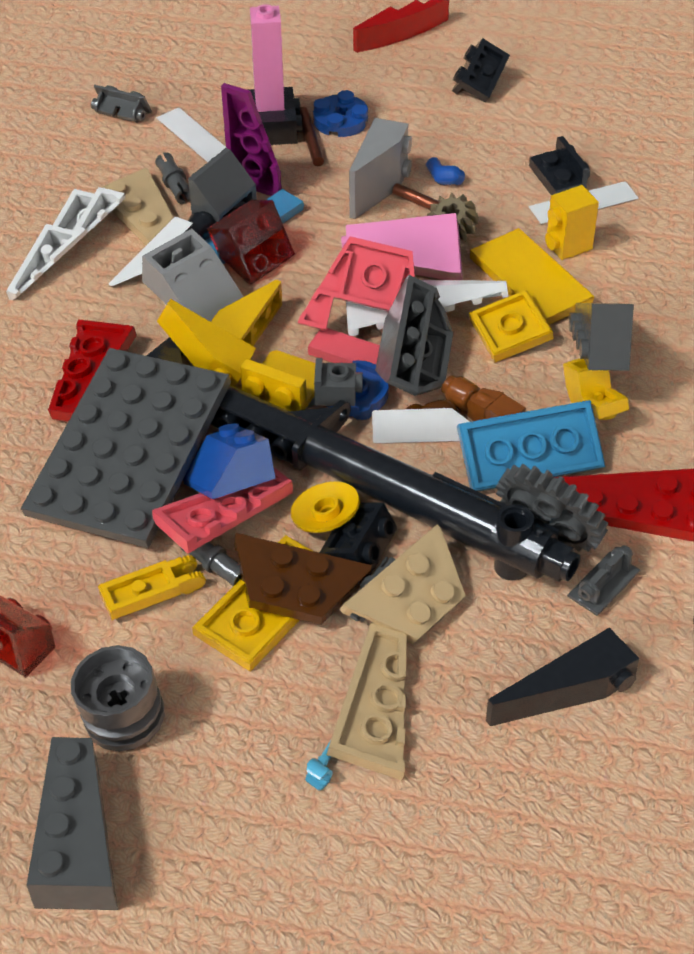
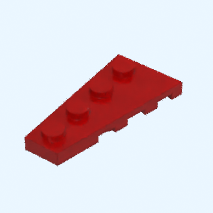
(86, 355)

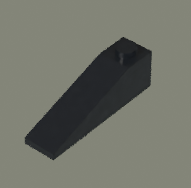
(577, 677)

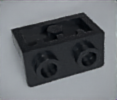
(481, 70)
(560, 168)
(363, 536)

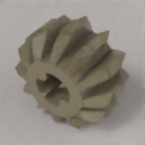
(464, 210)

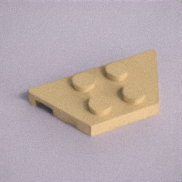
(412, 590)

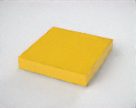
(511, 326)

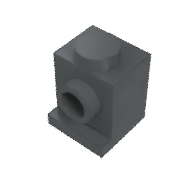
(336, 383)

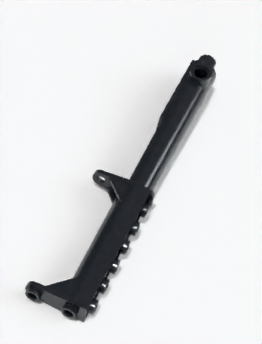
(311, 438)

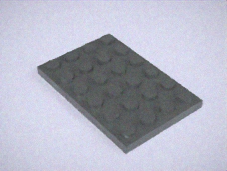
(127, 446)

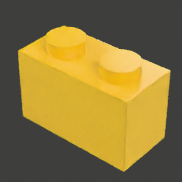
(571, 222)

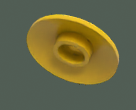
(325, 507)

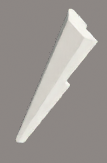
(75, 220)
(450, 293)

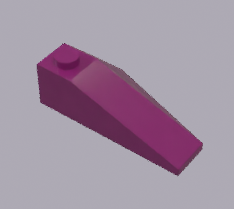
(248, 139)

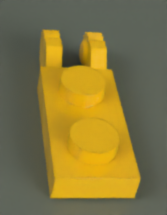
(151, 586)

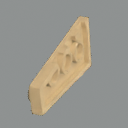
(143, 207)
(372, 715)

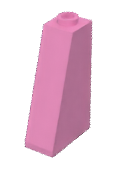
(267, 57)
(431, 238)

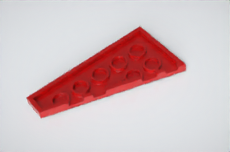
(643, 501)

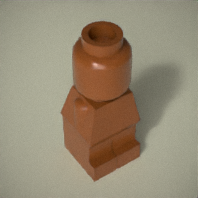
(478, 402)

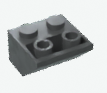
(221, 186)

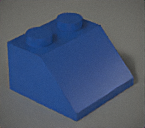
(230, 462)

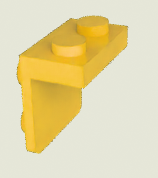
(280, 380)

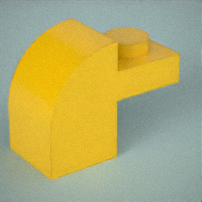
(593, 386)

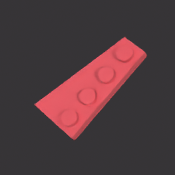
(201, 519)

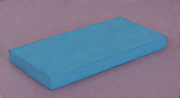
(550, 438)

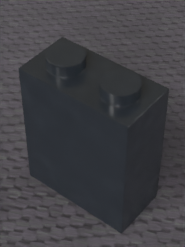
(283, 125)

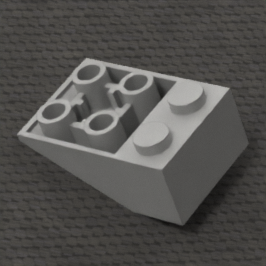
(190, 275)

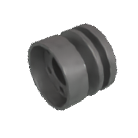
(118, 698)

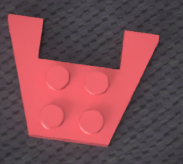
(363, 275)

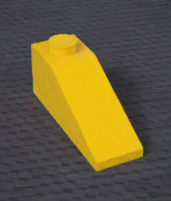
(252, 313)
(204, 342)

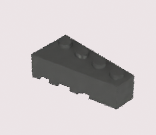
(603, 334)
(71, 844)

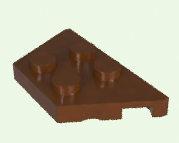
(295, 579)

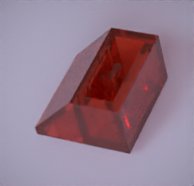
(252, 240)

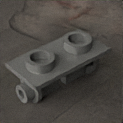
(131, 105)
(605, 580)

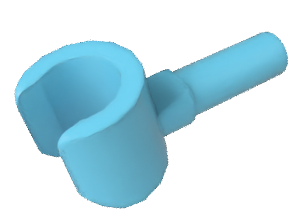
(318, 773)

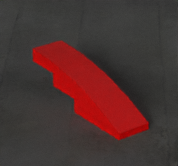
(399, 25)

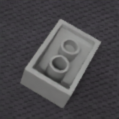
(379, 165)

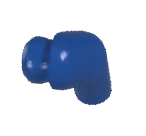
(445, 174)

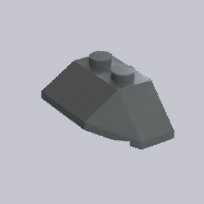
(415, 340)

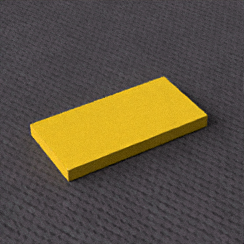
(527, 266)
(241, 631)

